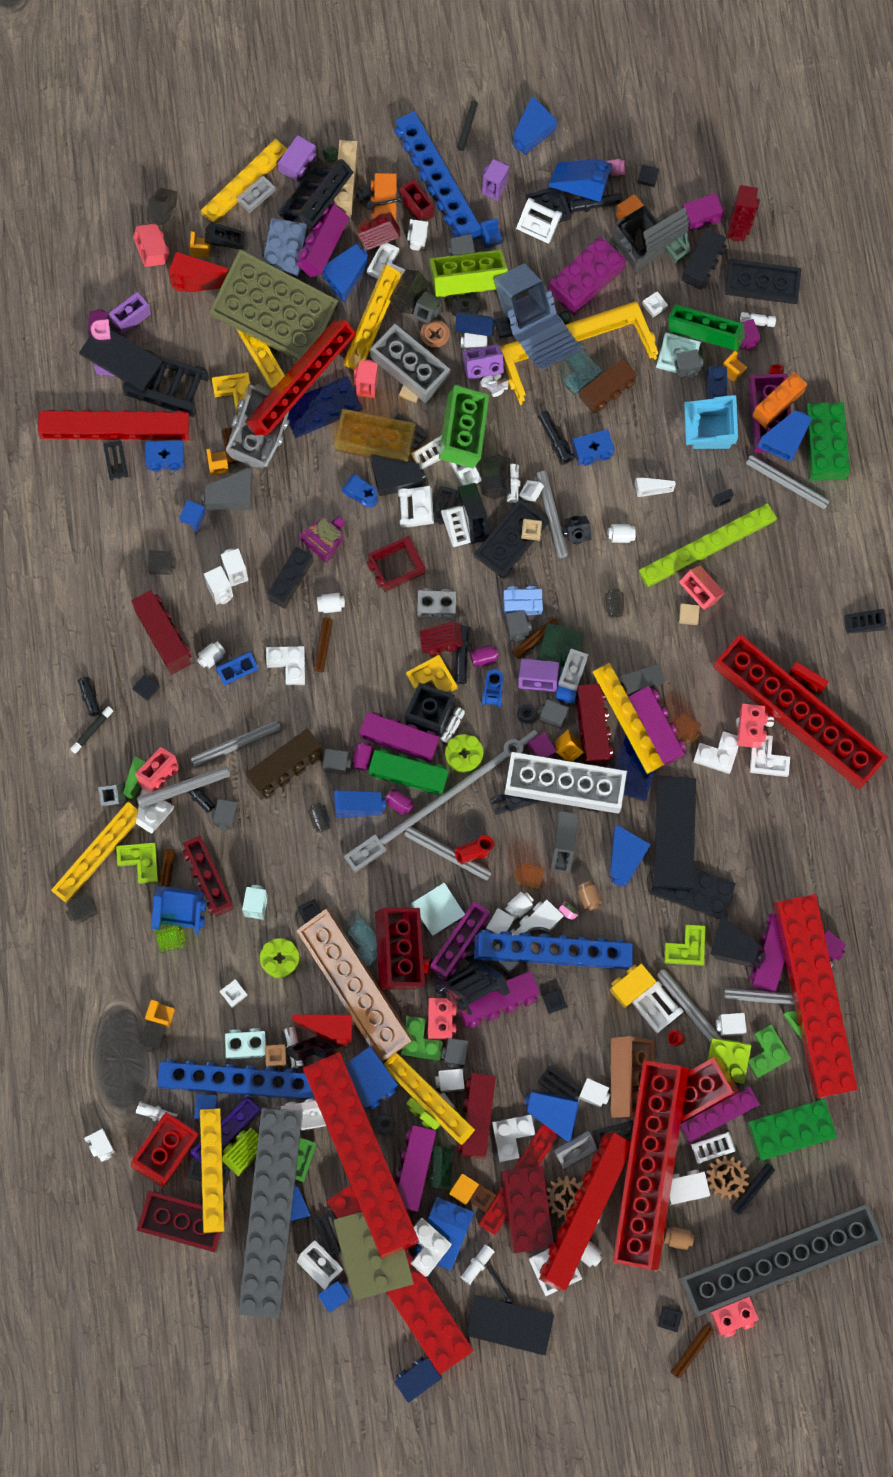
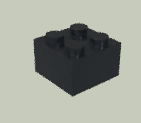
(430, 709)

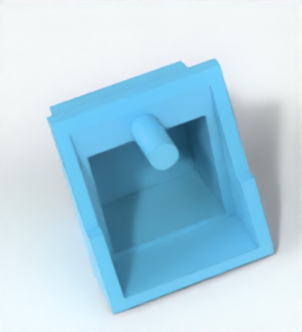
(711, 423)

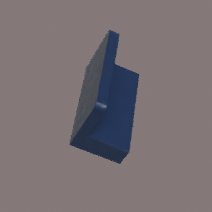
(475, 324)

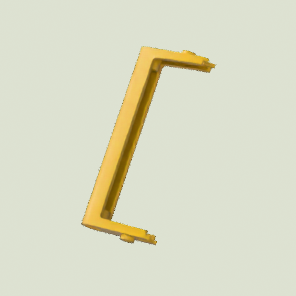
(581, 330)

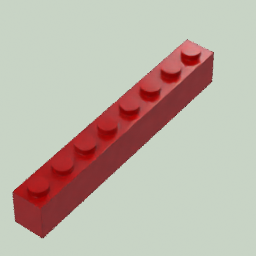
(300, 377)
(114, 425)
(585, 1212)

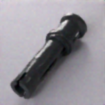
(585, 204)
(559, 444)
(461, 657)

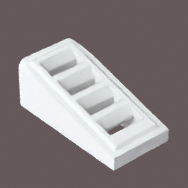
(435, 443)
(649, 486)
(448, 520)
(730, 1143)

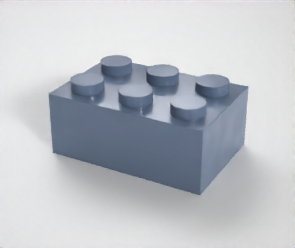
(283, 245)

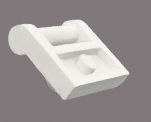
(536, 226)
(421, 506)
(652, 1010)

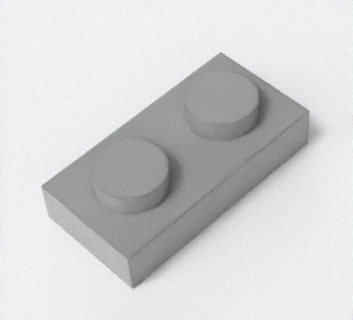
(256, 194)
(573, 669)
(575, 1150)

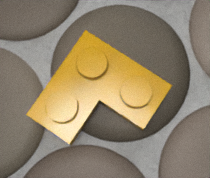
(231, 385)
(432, 671)

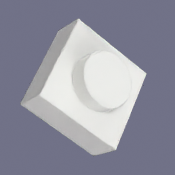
(655, 304)
(531, 490)
(233, 993)

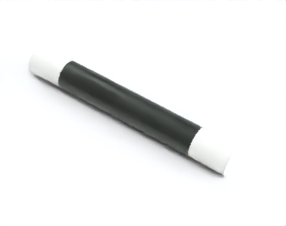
(91, 730)

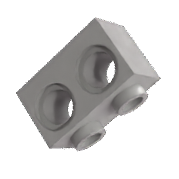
(436, 609)

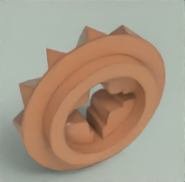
(435, 326)

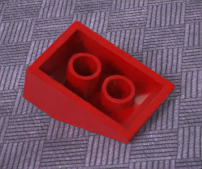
(195, 274)
(330, 1027)
(164, 1150)

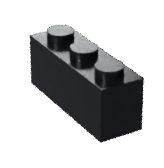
(704, 259)
(290, 577)

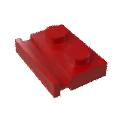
(813, 681)

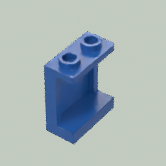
(178, 908)
(370, 1079)

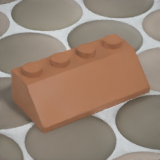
(626, 1071)

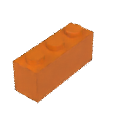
(385, 189)
(779, 400)

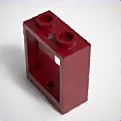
(406, 544)

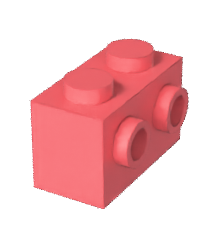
(151, 245)
(366, 378)
(701, 587)
(751, 726)
(157, 770)
(440, 1019)
(734, 1316)

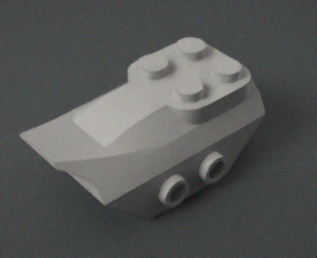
(243, 443)

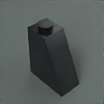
(396, 474)
(474, 512)
(736, 947)

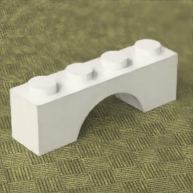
(543, 919)

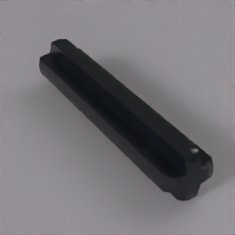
(753, 1189)

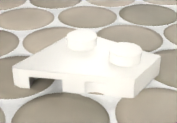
(153, 815)

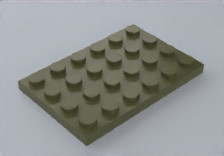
(272, 306)

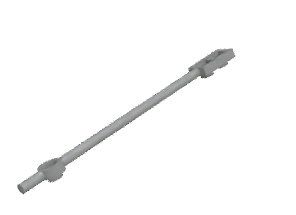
(375, 847)

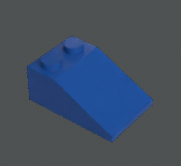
(582, 177)
(452, 1224)

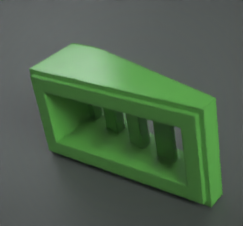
(132, 785)

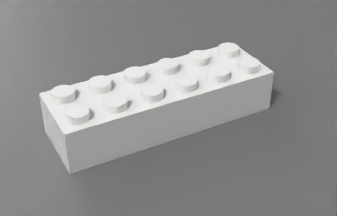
(565, 782)

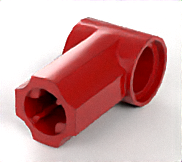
(474, 850)

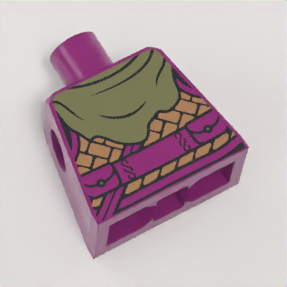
(323, 537)

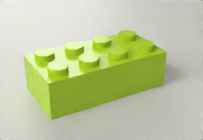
(466, 272)

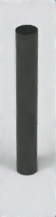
(467, 126)

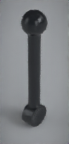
(370, 205)
(509, 1299)

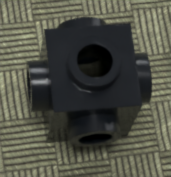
(577, 529)

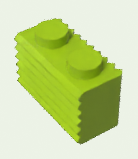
(242, 1152)

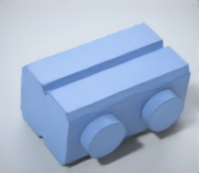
(523, 599)

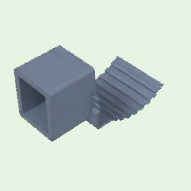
(534, 317)

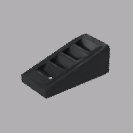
(212, 236)
(880, 613)

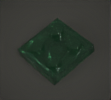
(558, 642)
(442, 1168)

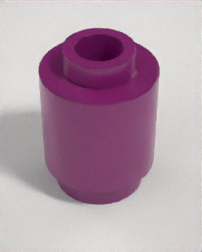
(484, 655)
(362, 756)
(399, 801)

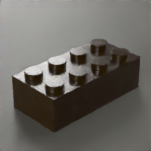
(284, 764)

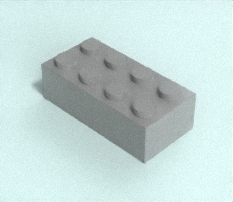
(410, 363)

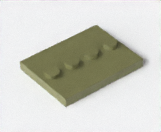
(364, 1266)

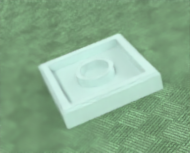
(671, 345)
(438, 909)

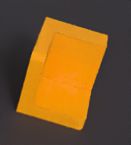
(198, 247)
(735, 368)
(217, 463)
(568, 746)
(159, 1014)
(463, 1189)

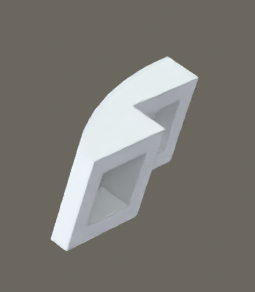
(465, 474)

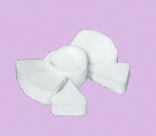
(491, 384)

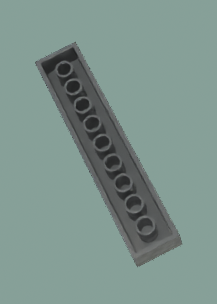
(270, 1213)
(780, 1260)

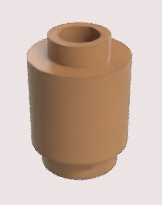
(589, 896)
(678, 1238)

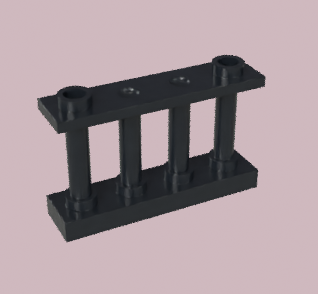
(315, 192)
(169, 400)
(479, 970)

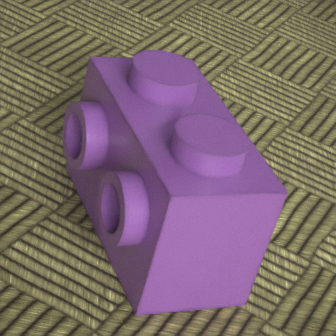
(297, 158)
(495, 179)
(129, 313)
(483, 361)
(538, 675)

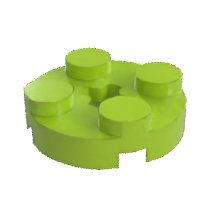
(470, 744)
(288, 964)

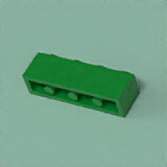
(706, 327)
(408, 772)

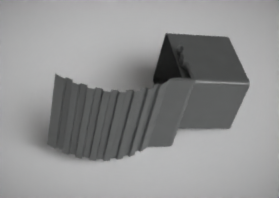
(656, 232)

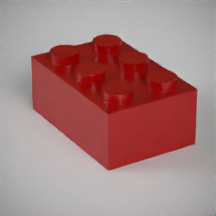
(706, 1087)

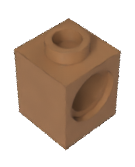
(276, 1056)

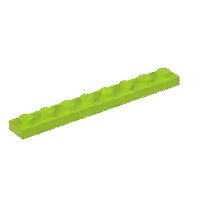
(707, 545)

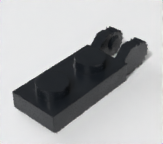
(513, 803)

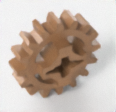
(723, 1190)
(557, 1197)

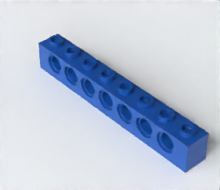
(412, 125)
(485, 950)
(169, 1067)

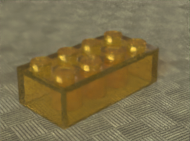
(374, 435)

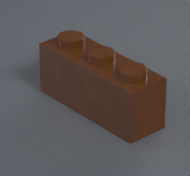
(608, 386)

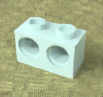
(255, 902)
(246, 1050)

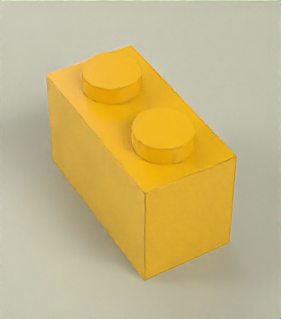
(632, 985)

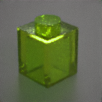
(170, 939)

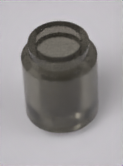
(614, 603)
(319, 817)

